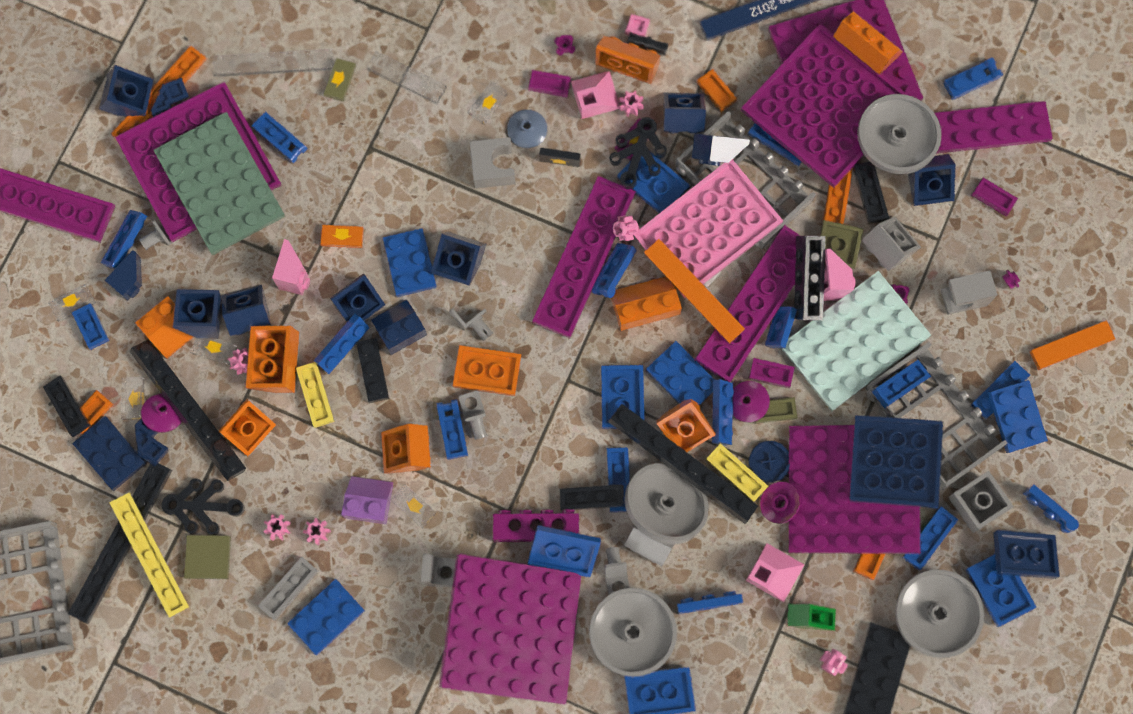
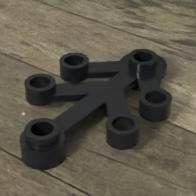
(638, 150)
(200, 505)

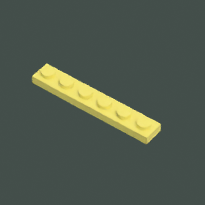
(149, 554)

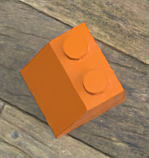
(159, 329)
(405, 448)

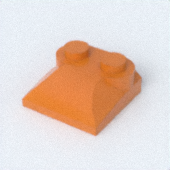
(686, 425)

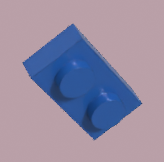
(90, 326)
(781, 327)

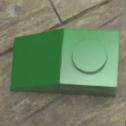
(811, 617)

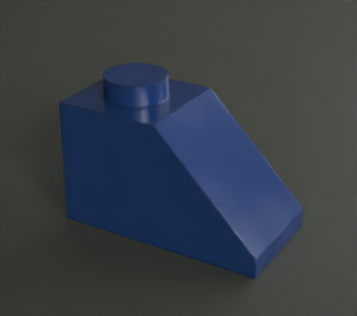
(127, 276)

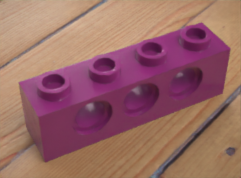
(501, 523)

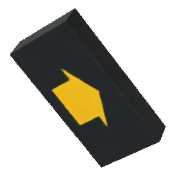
(559, 157)

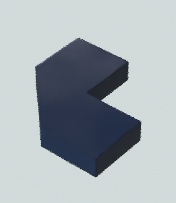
(169, 94)
(147, 446)

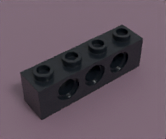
(809, 277)

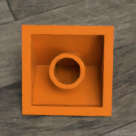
(247, 427)

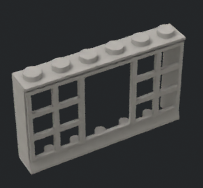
(765, 162)
(958, 399)
(57, 587)

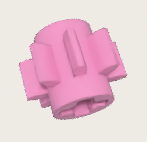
(631, 109)
(625, 228)
(236, 363)
(275, 521)
(321, 527)
(833, 662)

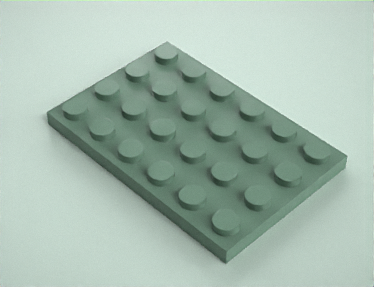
(219, 183)

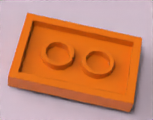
(487, 370)

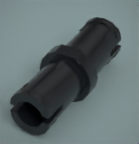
(648, 43)

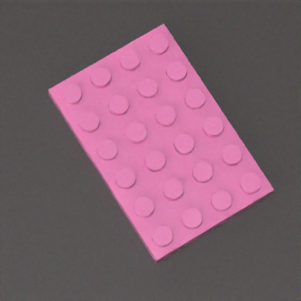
(713, 222)

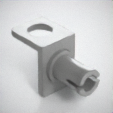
(155, 237)
(476, 323)
(474, 415)
(615, 569)

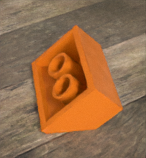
(867, 43)
(627, 59)
(646, 303)
(272, 359)

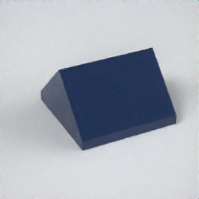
(357, 298)

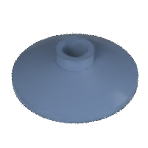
(527, 137)

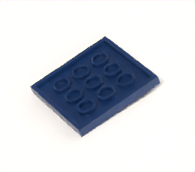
(896, 461)

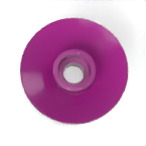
(758, 403)
(158, 420)
(772, 499)

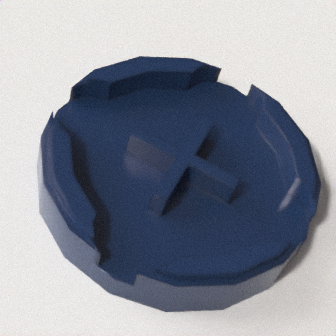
(769, 461)

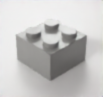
(980, 502)

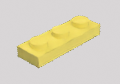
(315, 394)
(736, 472)

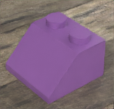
(367, 500)

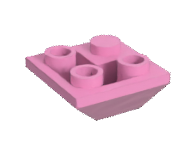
(595, 95)
(775, 572)

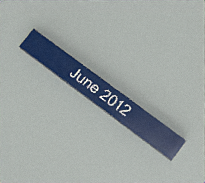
(747, 15)

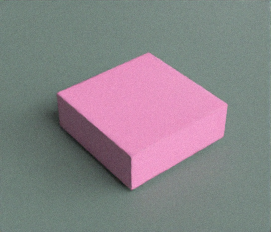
(637, 25)

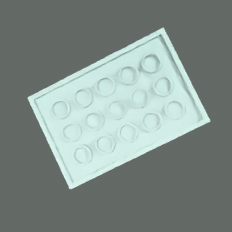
(855, 341)

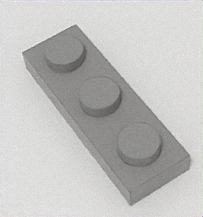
(288, 588)

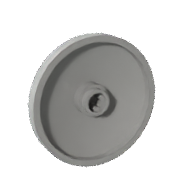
(899, 134)
(665, 505)
(939, 613)
(633, 632)

